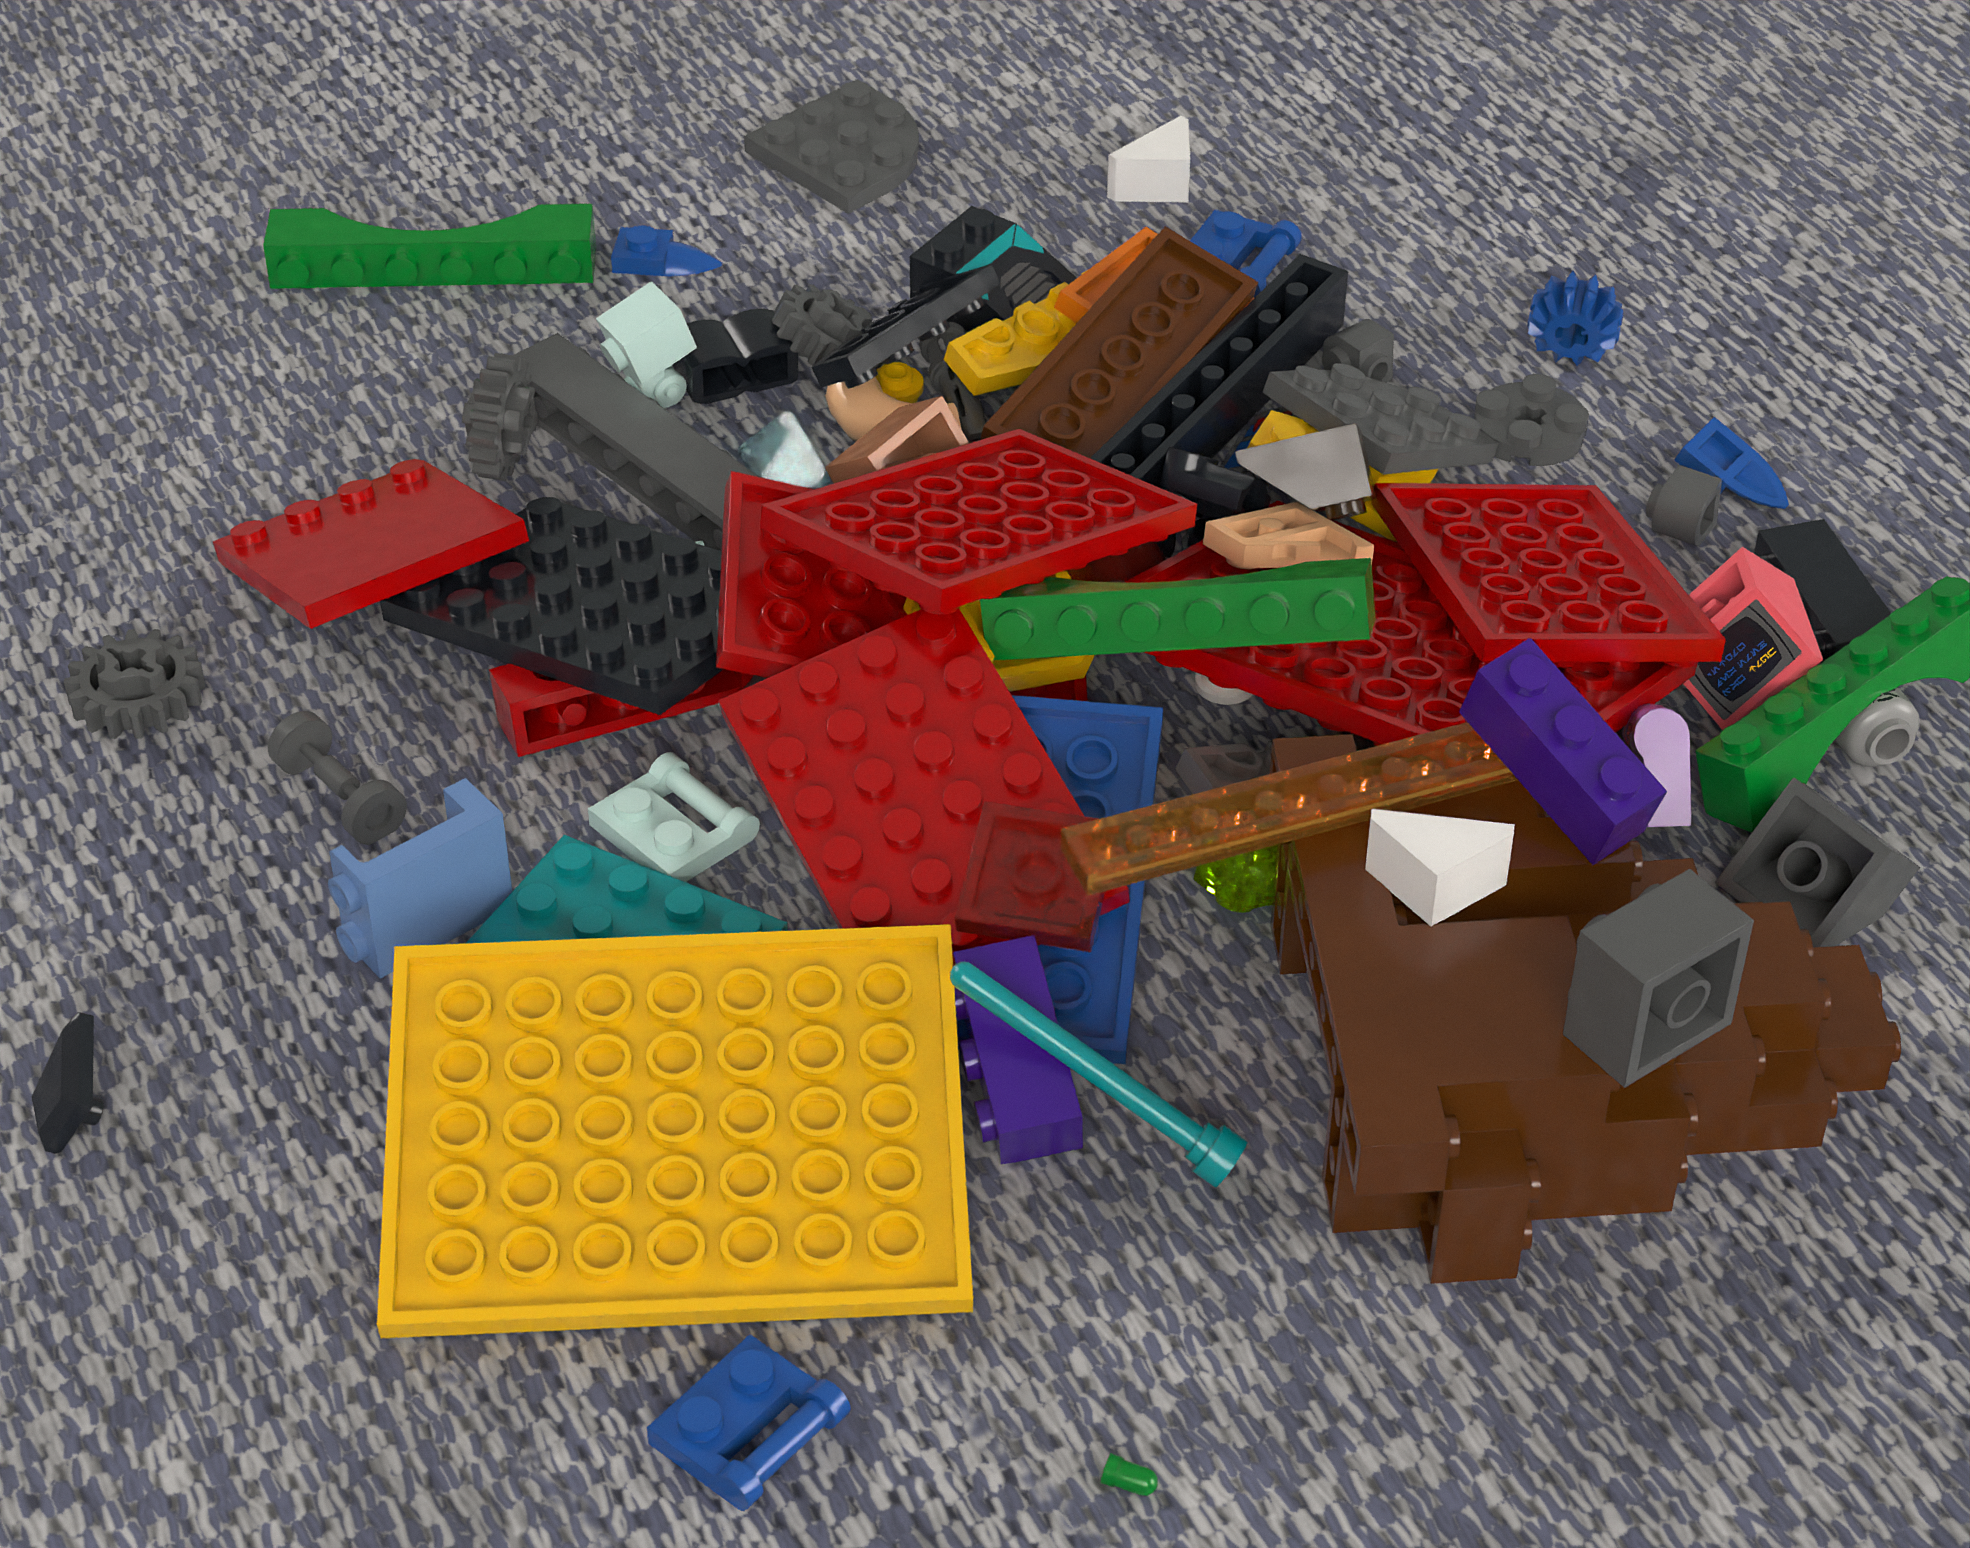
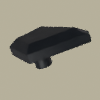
(66, 1086)

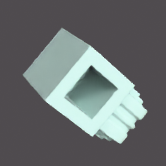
(644, 340)

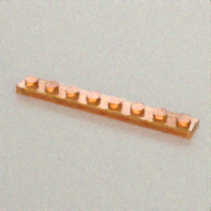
(1280, 807)

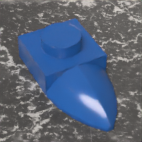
(655, 253)
(1742, 469)

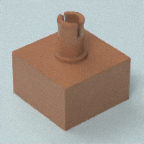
(899, 438)

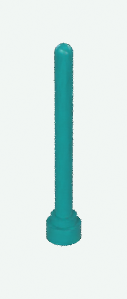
(1207, 1147)

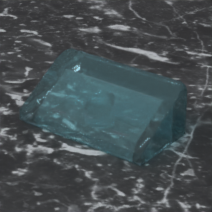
(784, 454)

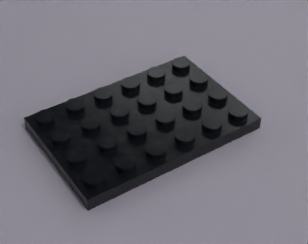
(583, 606)

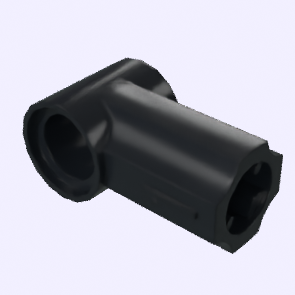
(1214, 488)

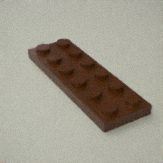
(1127, 346)

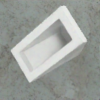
(1152, 166)
(1438, 860)

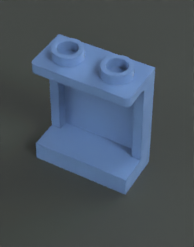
(426, 886)

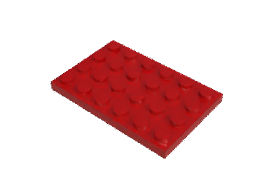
(977, 519)
(1546, 569)
(790, 603)
(887, 764)

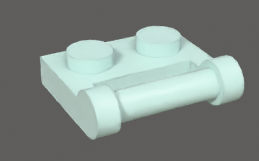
(659, 834)

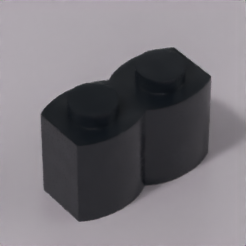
(737, 357)

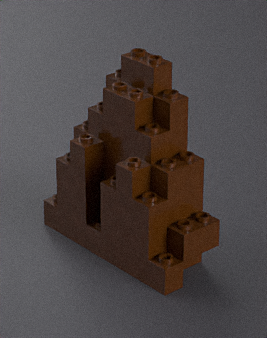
(1452, 1058)

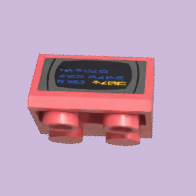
(1764, 632)

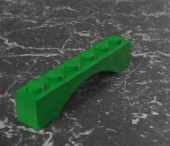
(528, 248)
(1252, 609)
(1790, 732)

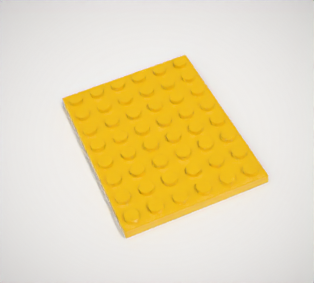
(673, 1132)

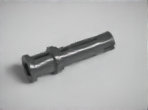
(950, 386)

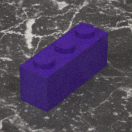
(1562, 751)
(1026, 1091)

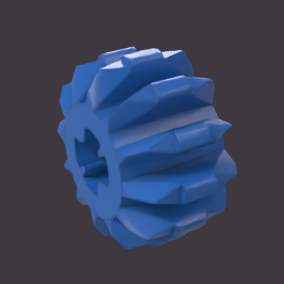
(1575, 318)

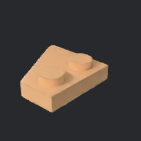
(1282, 538)

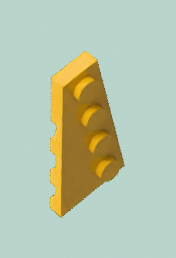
(1008, 350)

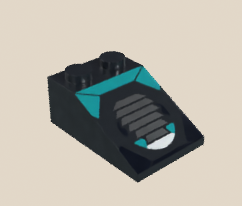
(985, 239)

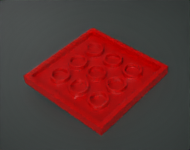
(368, 541)

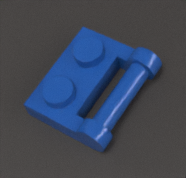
(1235, 237)
(732, 1407)

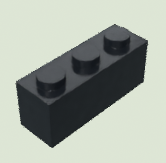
(1829, 582)

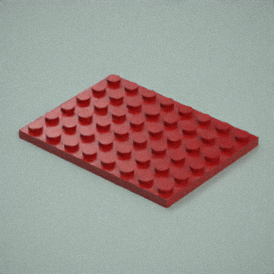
(1400, 679)

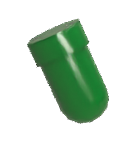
(1129, 1476)

